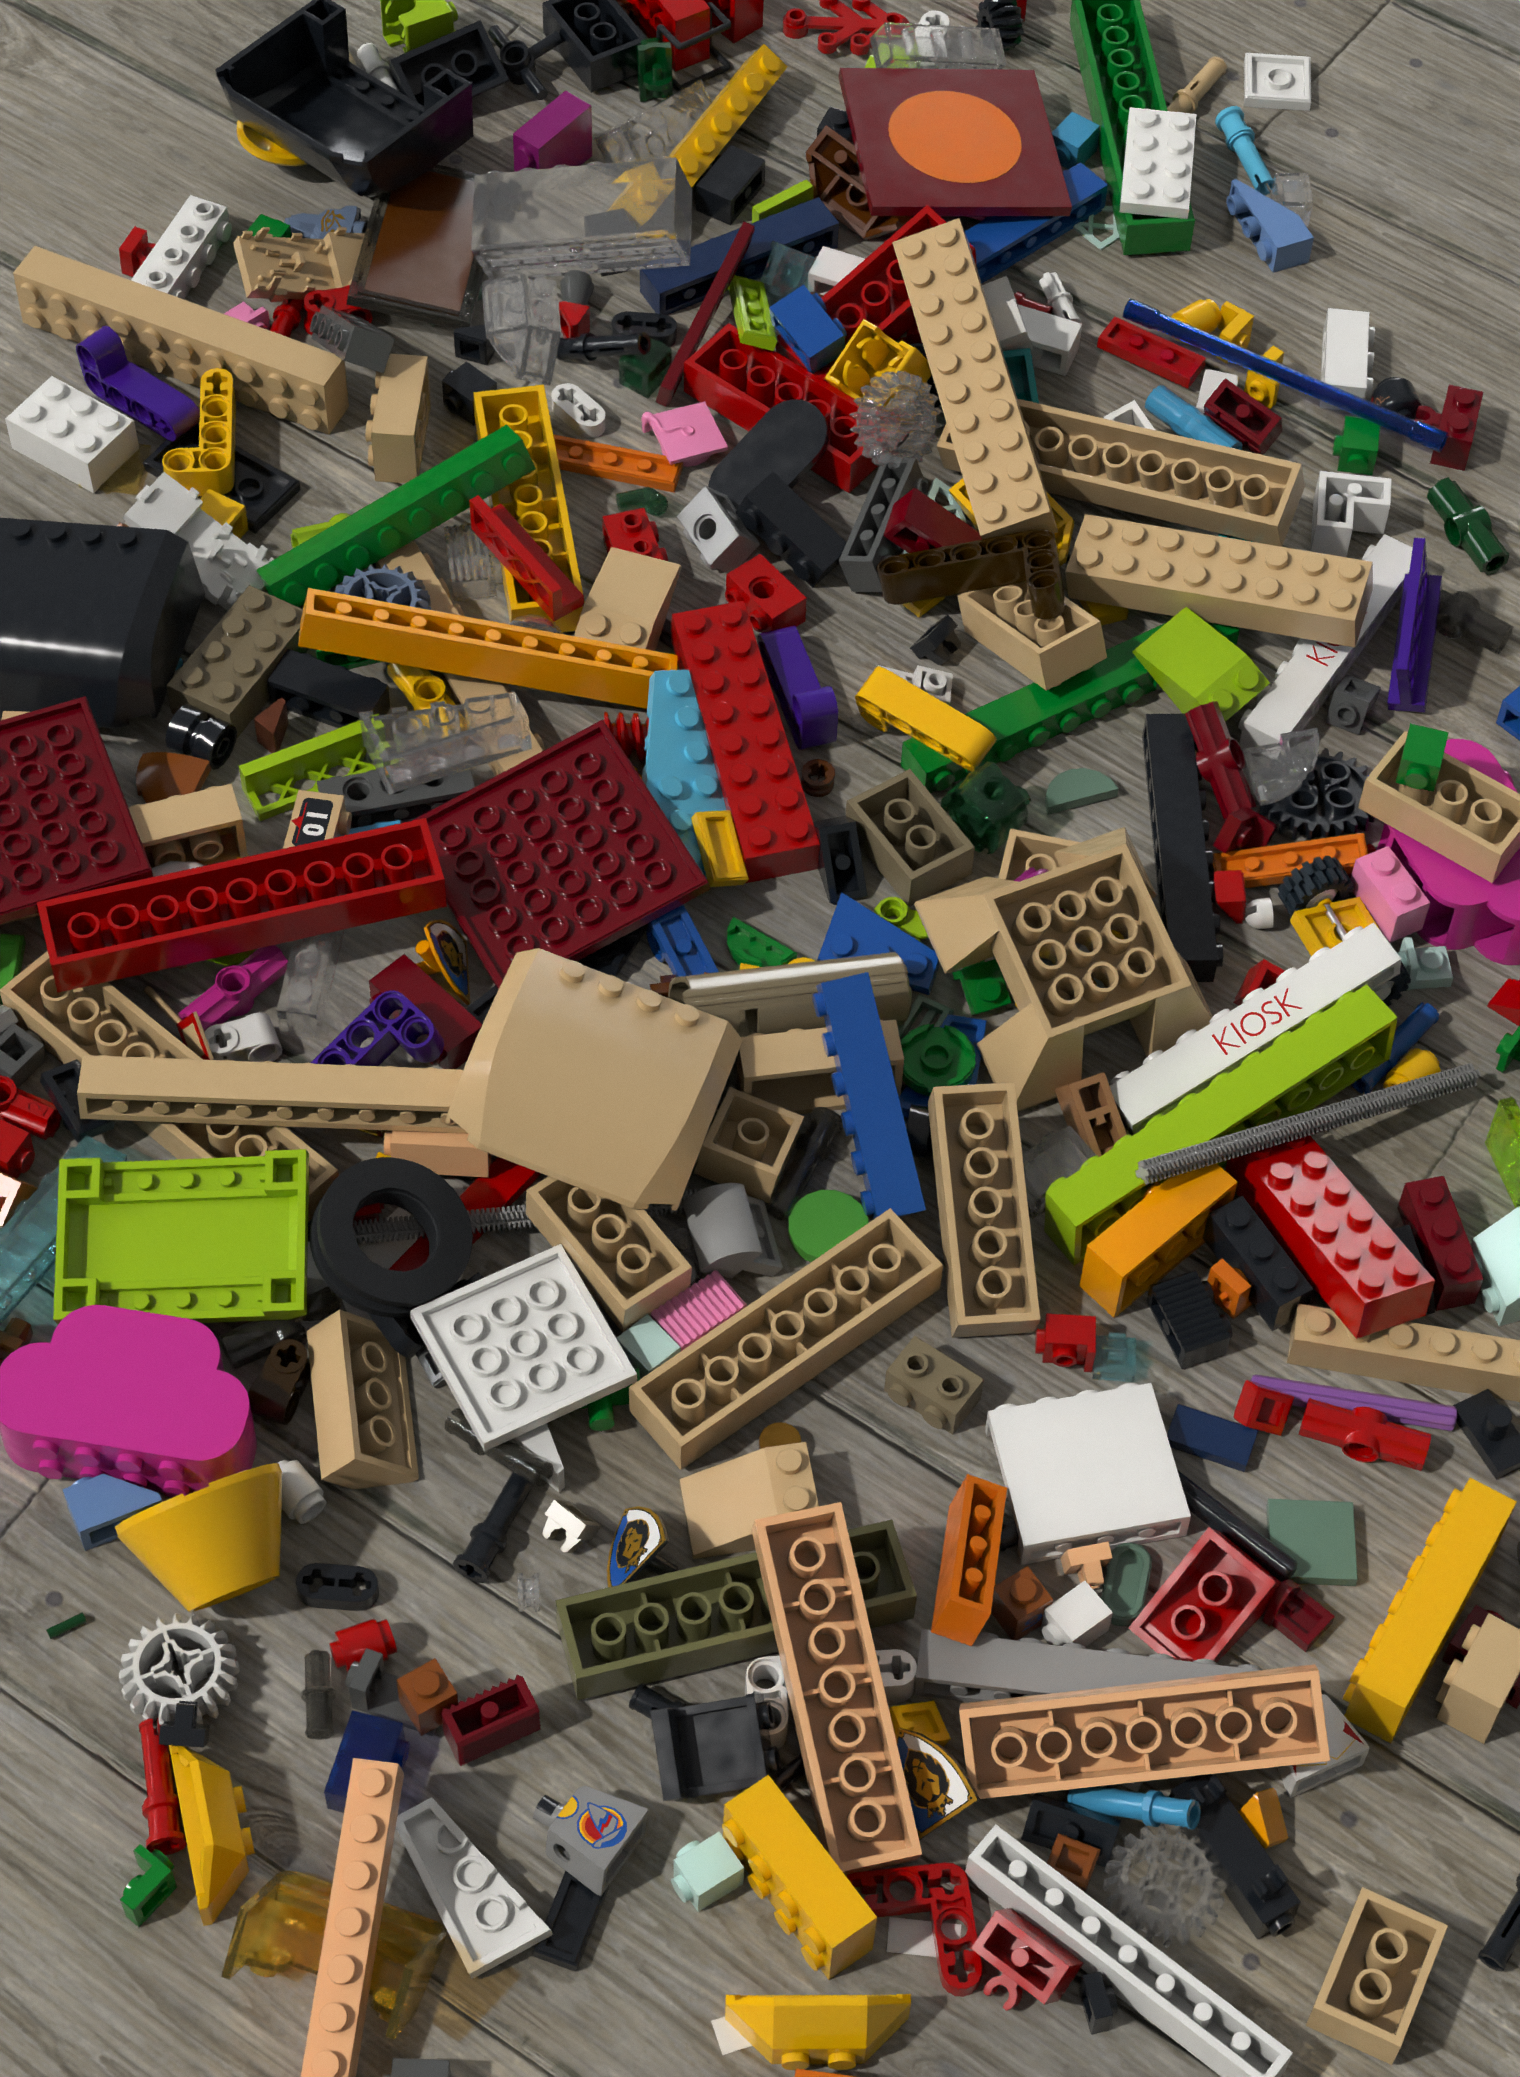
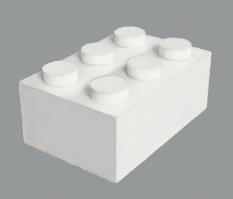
(72, 434)

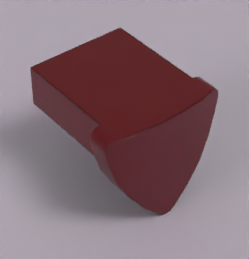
(1297, 1615)

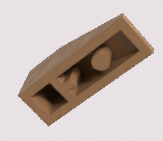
(1092, 1112)

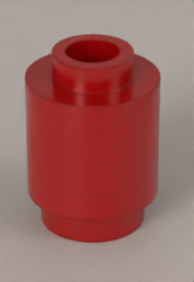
(354, 1640)

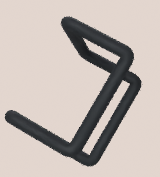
(662, 30)

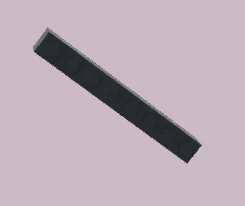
(1179, 843)

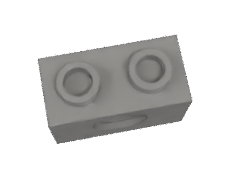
(717, 530)

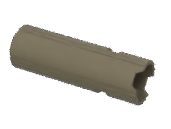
(781, 995)

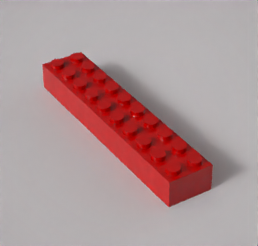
(242, 904)

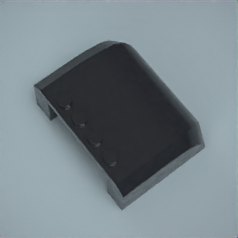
(336, 116)
(93, 616)

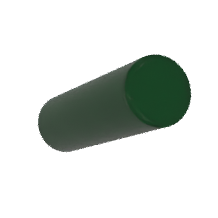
(66, 1625)

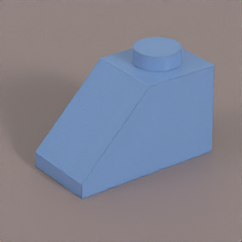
(103, 1503)

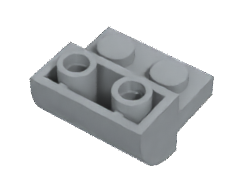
(731, 1231)

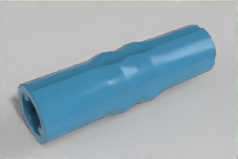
(1187, 419)

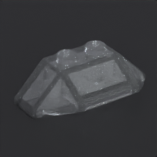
(523, 324)

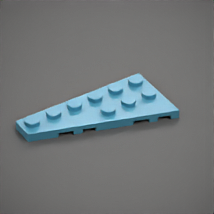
(679, 756)

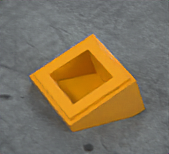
(1265, 1818)

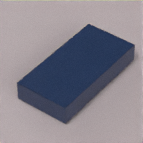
(1211, 1437)

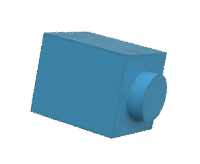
(1075, 140)

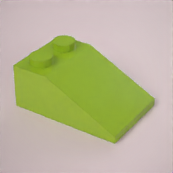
(1200, 665)

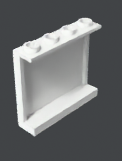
(1088, 1471)

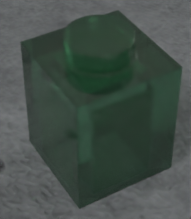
(645, 372)

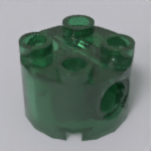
(987, 807)

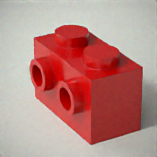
(632, 533)

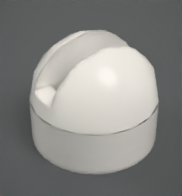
(1260, 913)

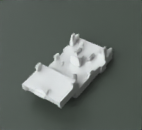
(220, 556)

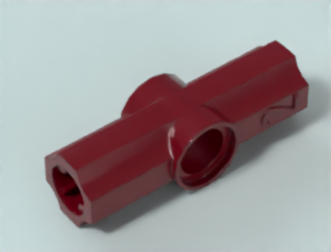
(1220, 758)

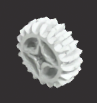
(210, 1655)

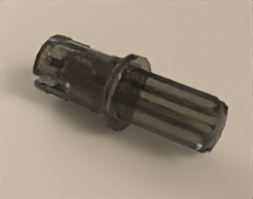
(318, 1695)

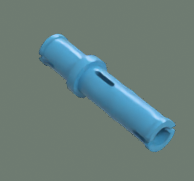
(1151, 1807)

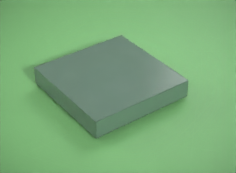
(1317, 1537)

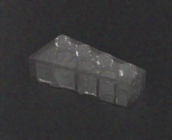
(445, 739)

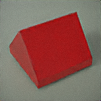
(574, 319)

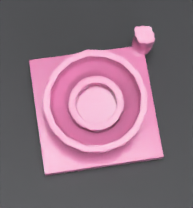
(686, 433)

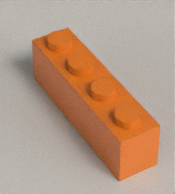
(969, 1560)

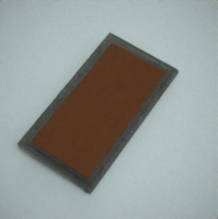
(420, 253)

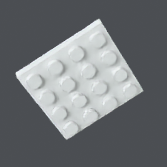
(523, 1347)

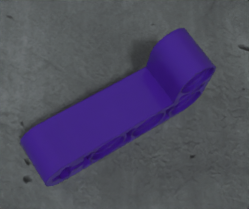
(132, 388)
(806, 706)
(386, 1033)

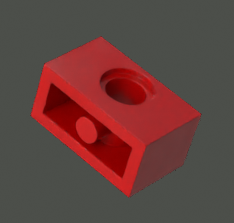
(767, 594)

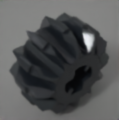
(1002, 15)

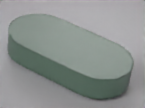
(1127, 1582)

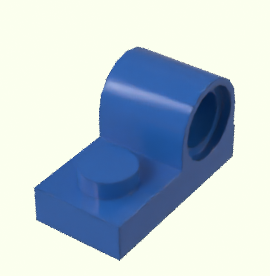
(678, 943)

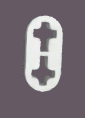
(582, 407)

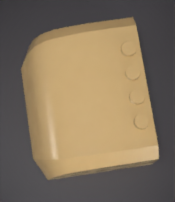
(594, 1080)

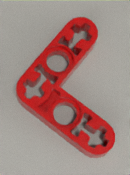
(941, 1909)

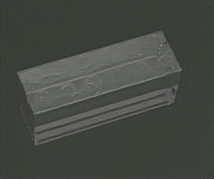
(583, 218)

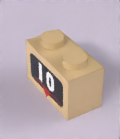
(317, 818)

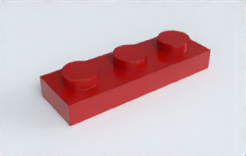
(1151, 352)

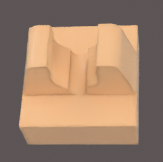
(1087, 1562)

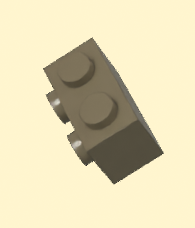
(933, 1385)

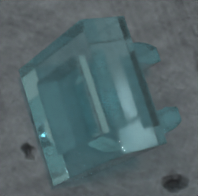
(1115, 1358)

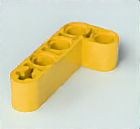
(212, 462)
(893, 701)

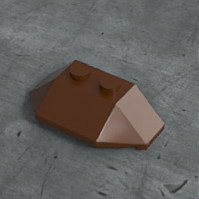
(840, 186)

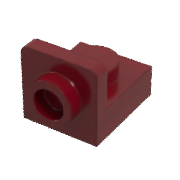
(1244, 830)

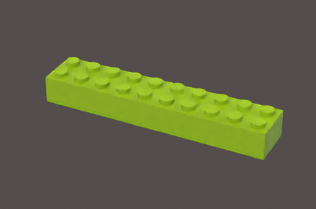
(1268, 1086)

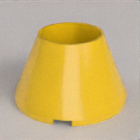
(212, 1539)

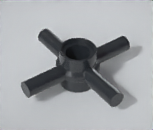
(520, 60)

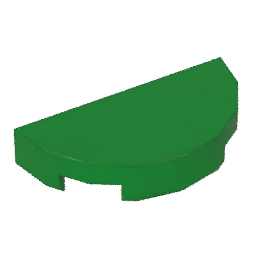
(755, 948)

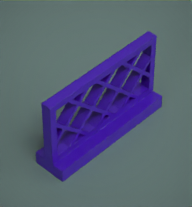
(1415, 634)

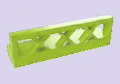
(304, 760)

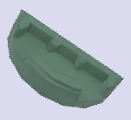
(1077, 789)

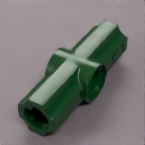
(1467, 526)

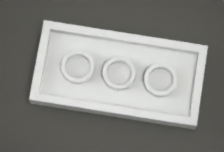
(1158, 163)

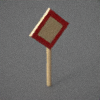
(189, 1028)

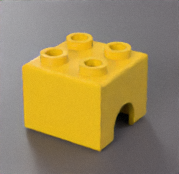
(870, 355)

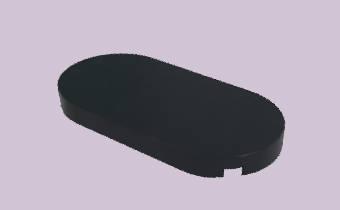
(782, 442)

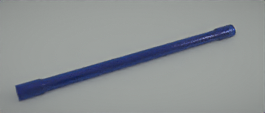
(1415, 430)

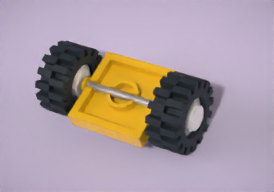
(1324, 913)

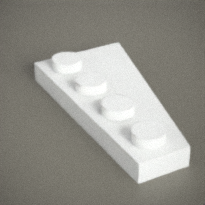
(474, 1901)

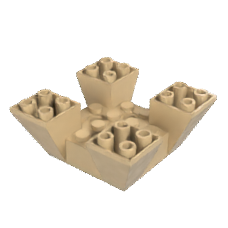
(1059, 1003)

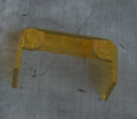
(287, 1927)

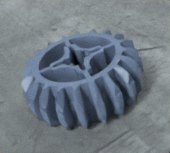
(386, 586)

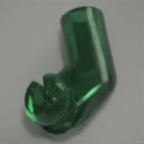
(647, 498)

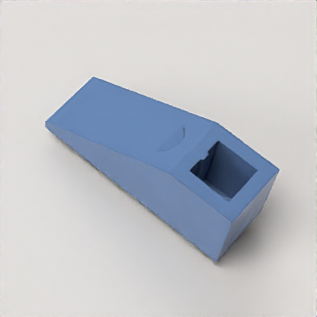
(1275, 231)

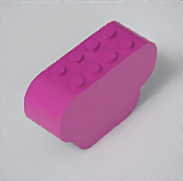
(1463, 905)
(126, 1401)

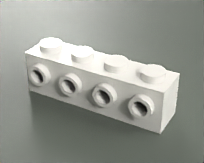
(186, 248)

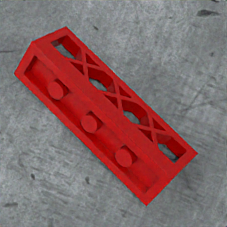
(524, 559)

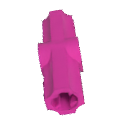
(249, 978)

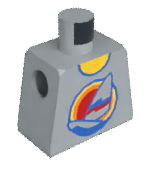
(591, 1834)

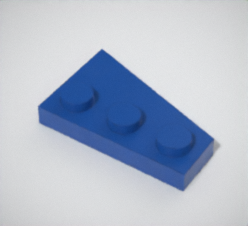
(862, 932)

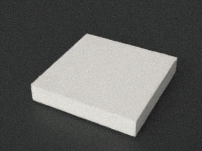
(1277, 81)

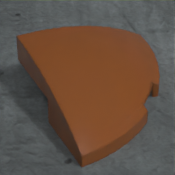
(169, 774)

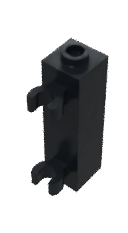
(1252, 1879)

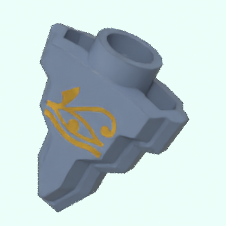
(318, 226)

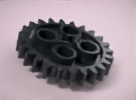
(1338, 793)

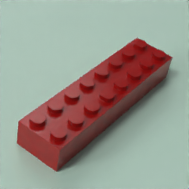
(747, 740)

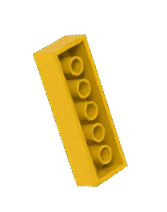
(1426, 1609)

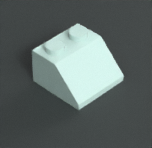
(1499, 1262)

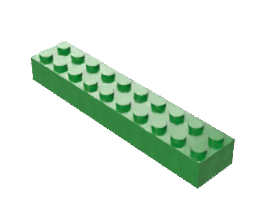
(1119, 75)

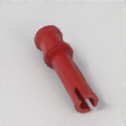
(161, 1804)

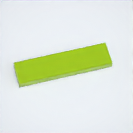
(752, 313)

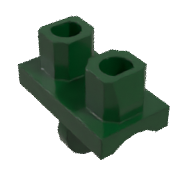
(654, 69)

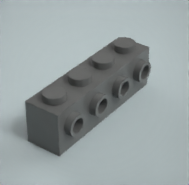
(866, 543)

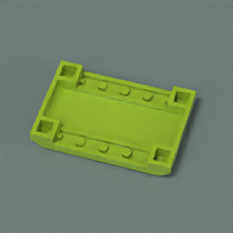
(185, 1236)

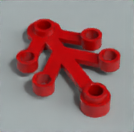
(848, 23)

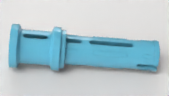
(1241, 140)

